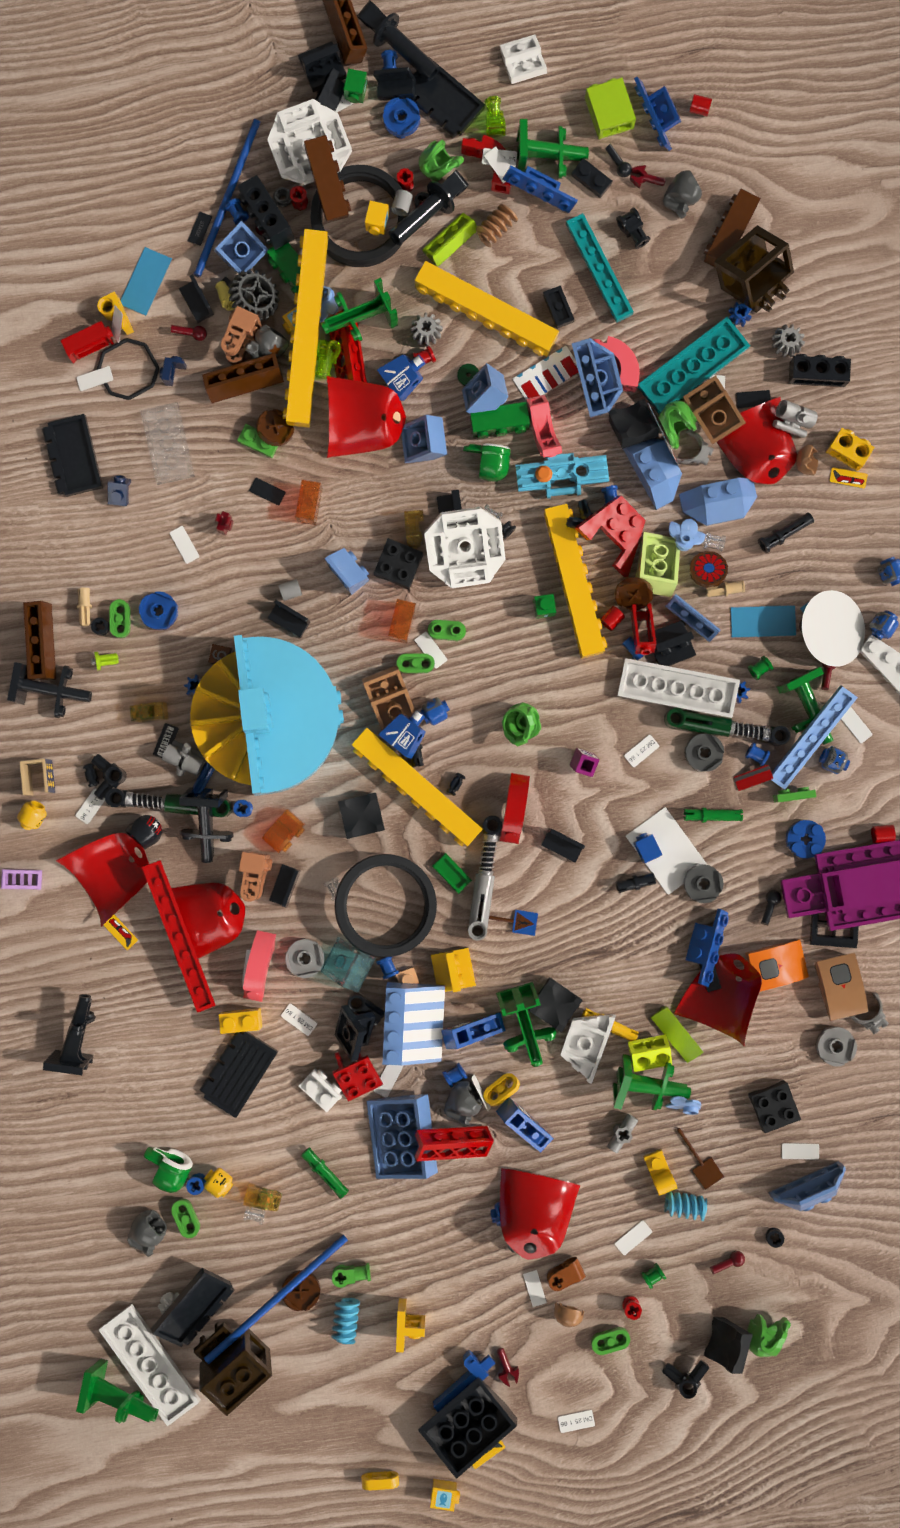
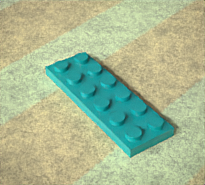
(694, 365)

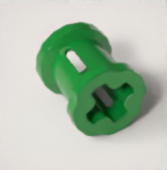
(760, 668)
(653, 1275)

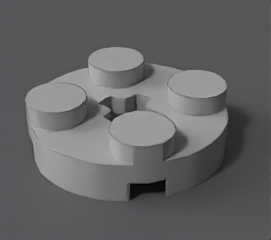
(311, 949)
(826, 1051)

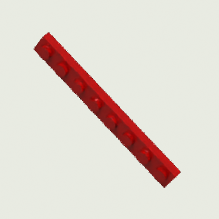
(178, 936)

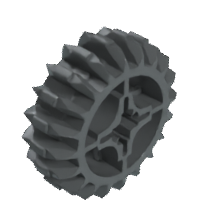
(262, 290)

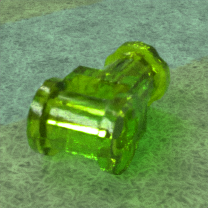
(494, 118)
(326, 357)

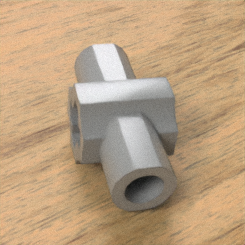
(627, 1125)

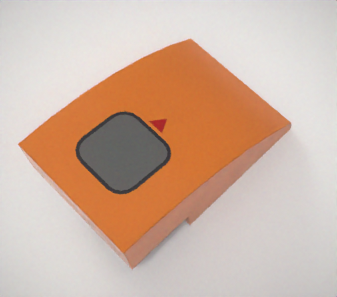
(779, 964)

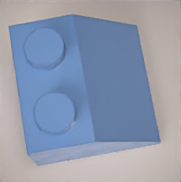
(241, 249)
(485, 390)
(424, 439)
(347, 570)

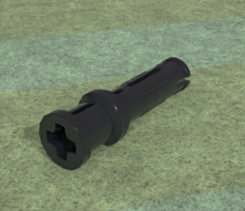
(778, 536)

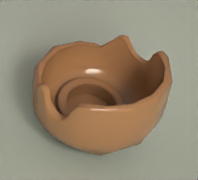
(805, 461)
(568, 1315)

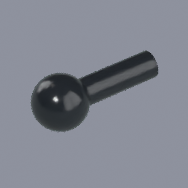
(623, 168)
(773, 898)

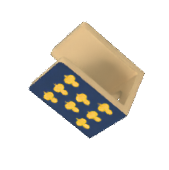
(26, 777)

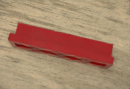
(352, 353)
(454, 1140)

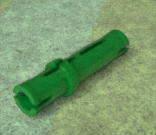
(712, 815)
(318, 1166)

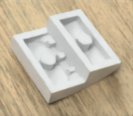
(523, 59)

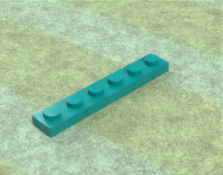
(599, 268)

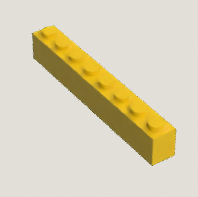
(486, 309)
(574, 582)
(417, 787)

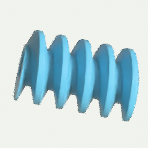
(685, 1205)
(346, 1321)

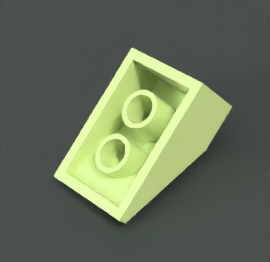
(659, 563)

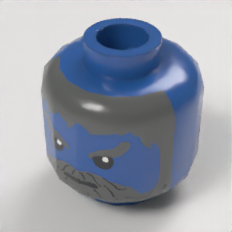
(890, 571)
(884, 625)
(435, 711)
(834, 760)

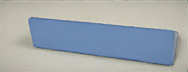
(692, 618)

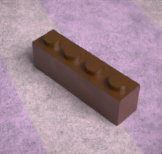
(346, 30)
(326, 179)
(733, 225)
(243, 378)
(39, 640)

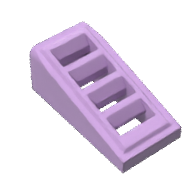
(4, 880)

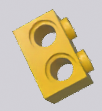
(848, 454)

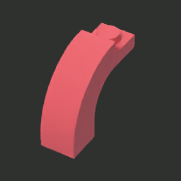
(626, 362)
(542, 426)
(258, 965)

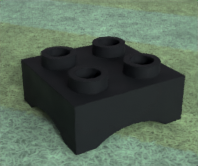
(633, 424)
(398, 563)
(361, 815)
(556, 1004)
(774, 1106)
(728, 1345)

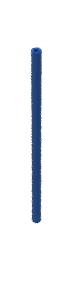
(227, 197)
(275, 1299)

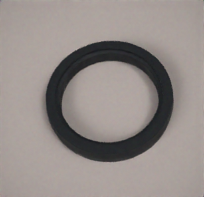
(356, 258)
(417, 936)

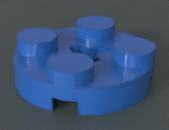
(405, 127)
(153, 601)
(815, 833)

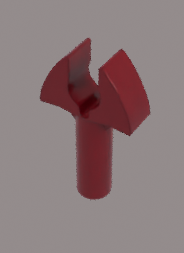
(644, 177)
(506, 1368)

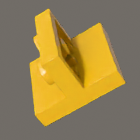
(453, 969)
(408, 1325)

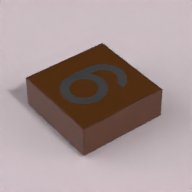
(218, 652)

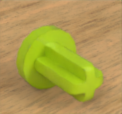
(103, 660)

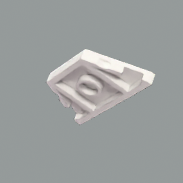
(587, 1042)

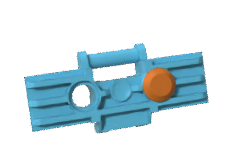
(560, 467)

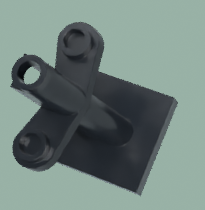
(21, 685)
(204, 803)
(70, 1058)

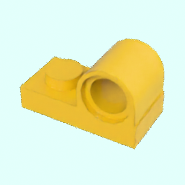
(111, 300)
(660, 1172)

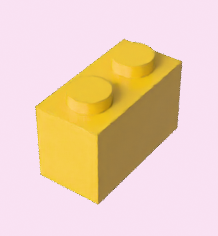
(240, 1020)

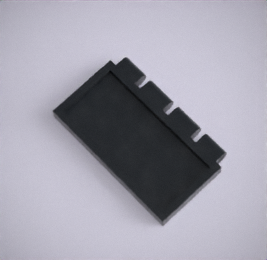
(448, 101)
(73, 454)
(239, 1074)
(192, 1308)

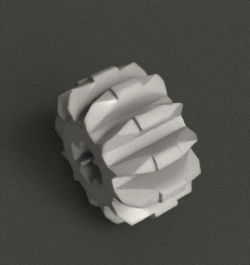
(426, 322)
(791, 347)

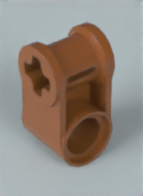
(568, 1273)

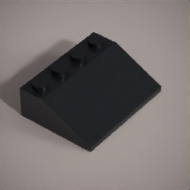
(468, 1426)

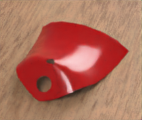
(357, 419)
(756, 440)
(107, 872)
(199, 911)
(725, 1008)
(535, 1203)

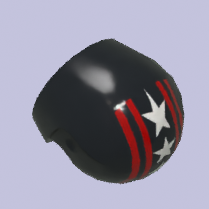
(145, 830)

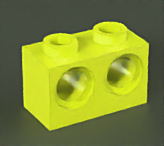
(649, 1053)

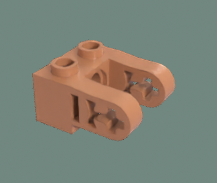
(242, 328)
(255, 870)

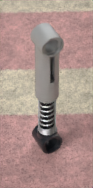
(484, 880)

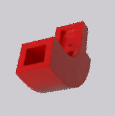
(474, 148)
(515, 808)

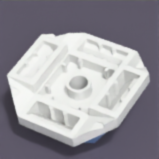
(300, 124)
(470, 564)

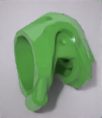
(436, 162)
(676, 418)
(523, 722)
(767, 1340)

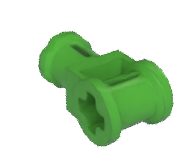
(350, 1274)

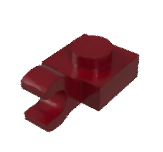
(224, 522)

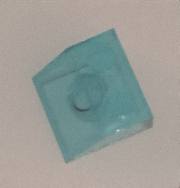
(347, 965)

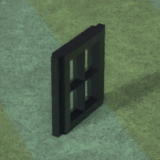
(835, 941)

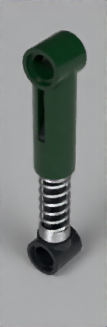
(725, 726)
(169, 803)

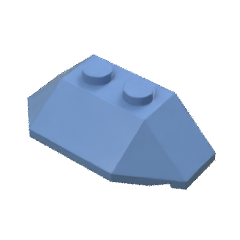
(598, 376)
(655, 470)
(719, 501)
(811, 1189)

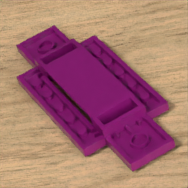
(849, 895)

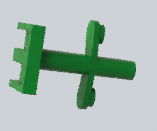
(541, 149)
(379, 305)
(806, 695)
(517, 1001)
(636, 1083)
(97, 1389)

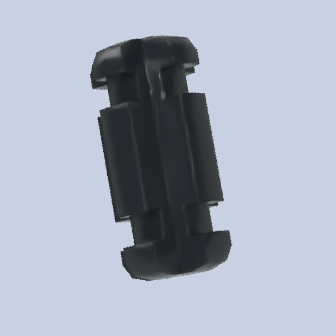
(91, 775)
(455, 784)

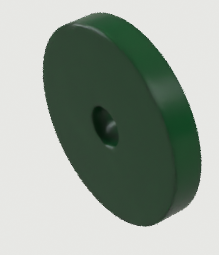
(464, 370)

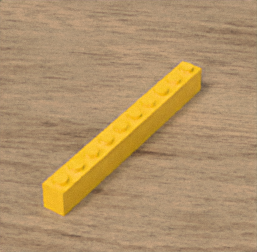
(306, 328)

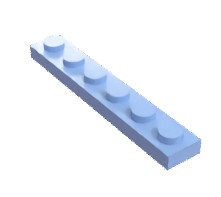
(813, 736)

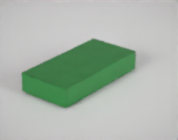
(452, 873)

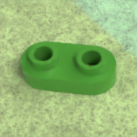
(120, 619)
(446, 630)
(415, 663)
(185, 1217)
(610, 1343)

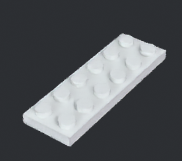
(678, 688)
(149, 1364)

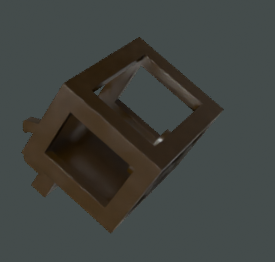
(754, 273)
(235, 1371)

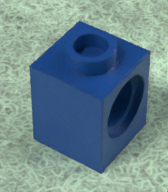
(647, 847)

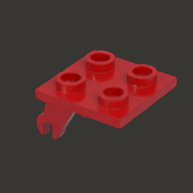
(357, 1077)

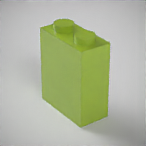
(610, 108)

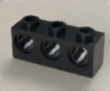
(813, 377)

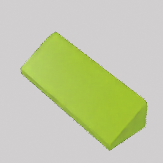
(450, 239)
(676, 1034)

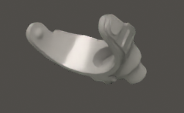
(703, 454)
(875, 1023)

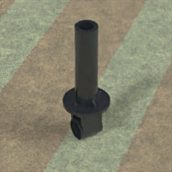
(387, 31)
(440, 199)

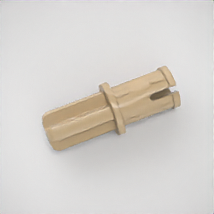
(725, 589)
(84, 606)

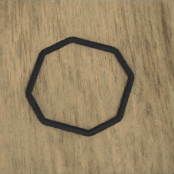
(150, 355)

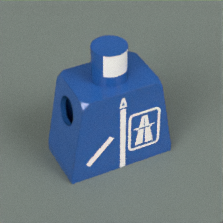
(402, 374)
(405, 733)

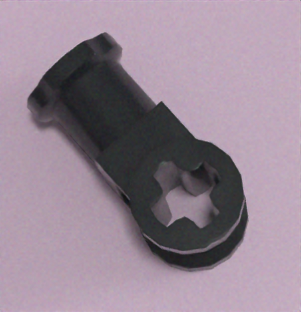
(632, 226)

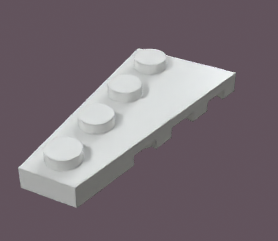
(883, 659)

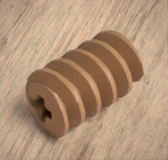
(494, 223)

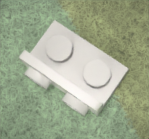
(321, 1089)

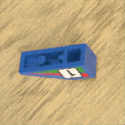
(472, 1031)
(524, 1124)

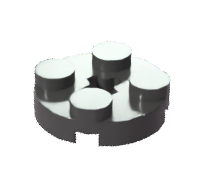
(715, 754)
(711, 891)

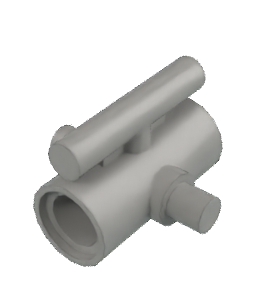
(794, 417)
(184, 758)

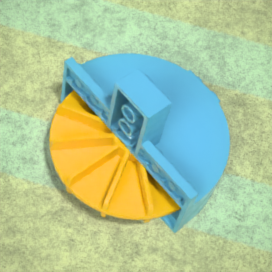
(266, 715)

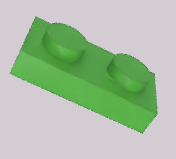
(251, 439)
(802, 793)

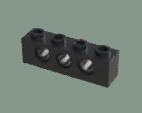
(266, 212)

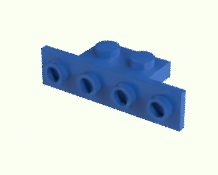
(661, 110)
(540, 186)
(705, 946)

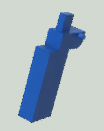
(475, 1369)

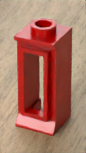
(87, 341)
(643, 648)

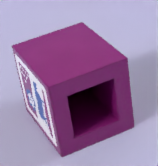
(584, 762)

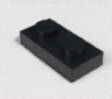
(591, 178)
(558, 307)

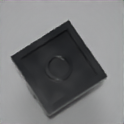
(319, 62)
(673, 644)
(354, 1031)

